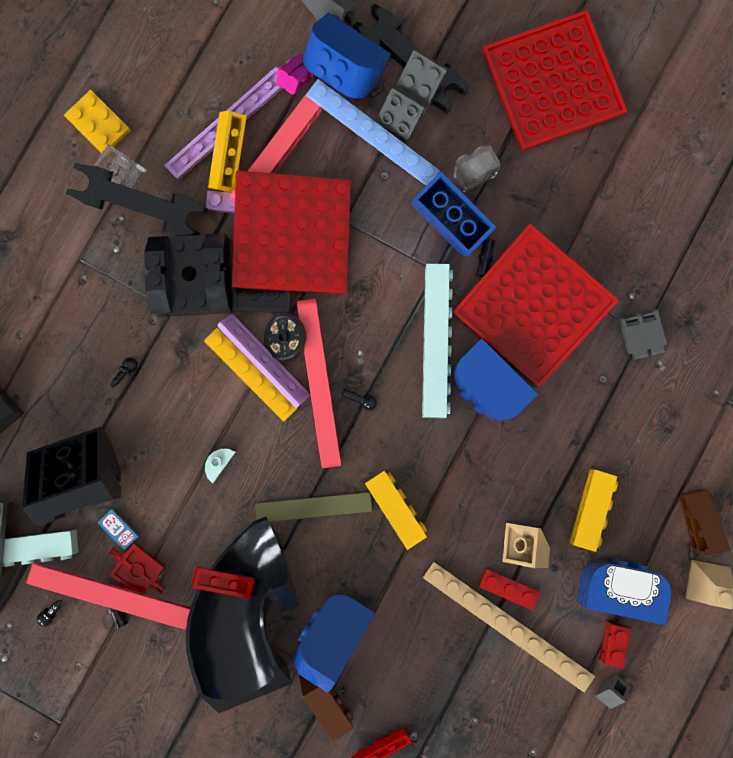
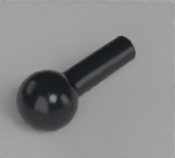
(368, 402)

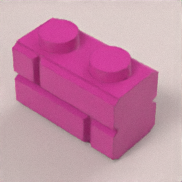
(293, 75)

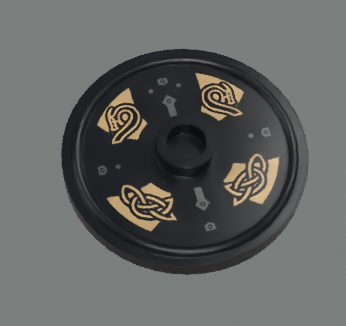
(285, 337)

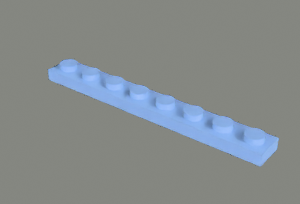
(372, 132)

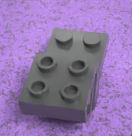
(412, 95)

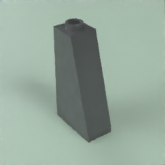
(341, 9)

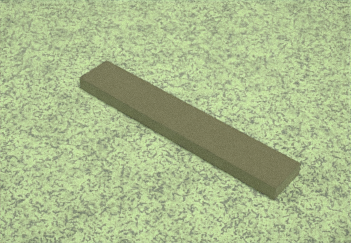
(314, 507)

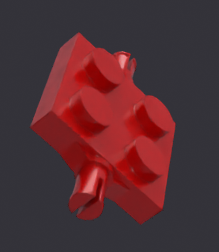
(137, 570)

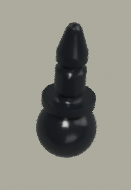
(128, 365)
(48, 614)

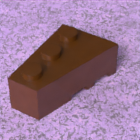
(703, 523)
(327, 708)

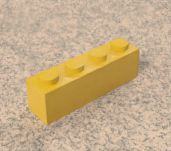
(227, 151)
(395, 509)
(593, 510)

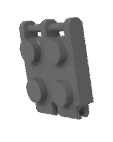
(643, 334)

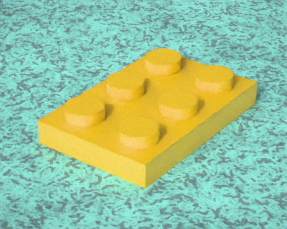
(97, 121)

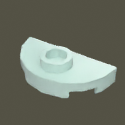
(217, 462)

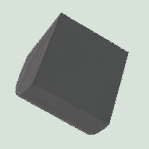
(613, 691)

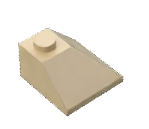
(525, 546)
(710, 584)

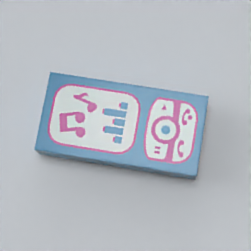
(118, 529)

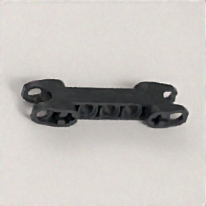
(388, 37)
(102, 189)

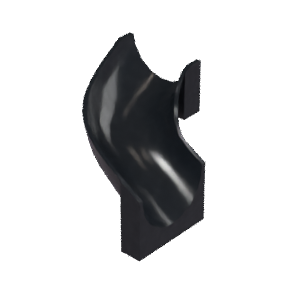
(228, 632)

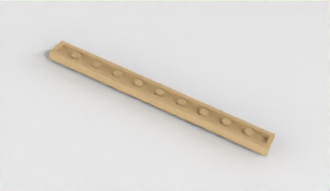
(509, 626)

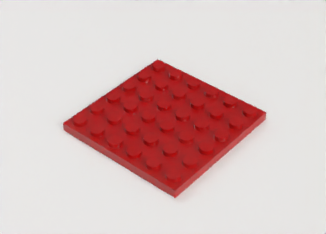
(554, 80)
(290, 233)
(535, 305)

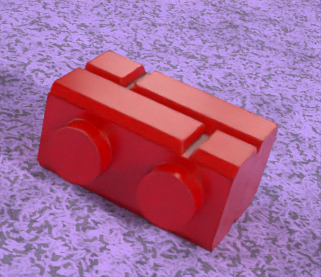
(615, 644)

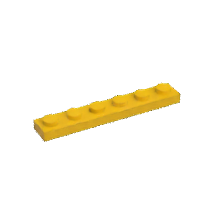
(250, 374)

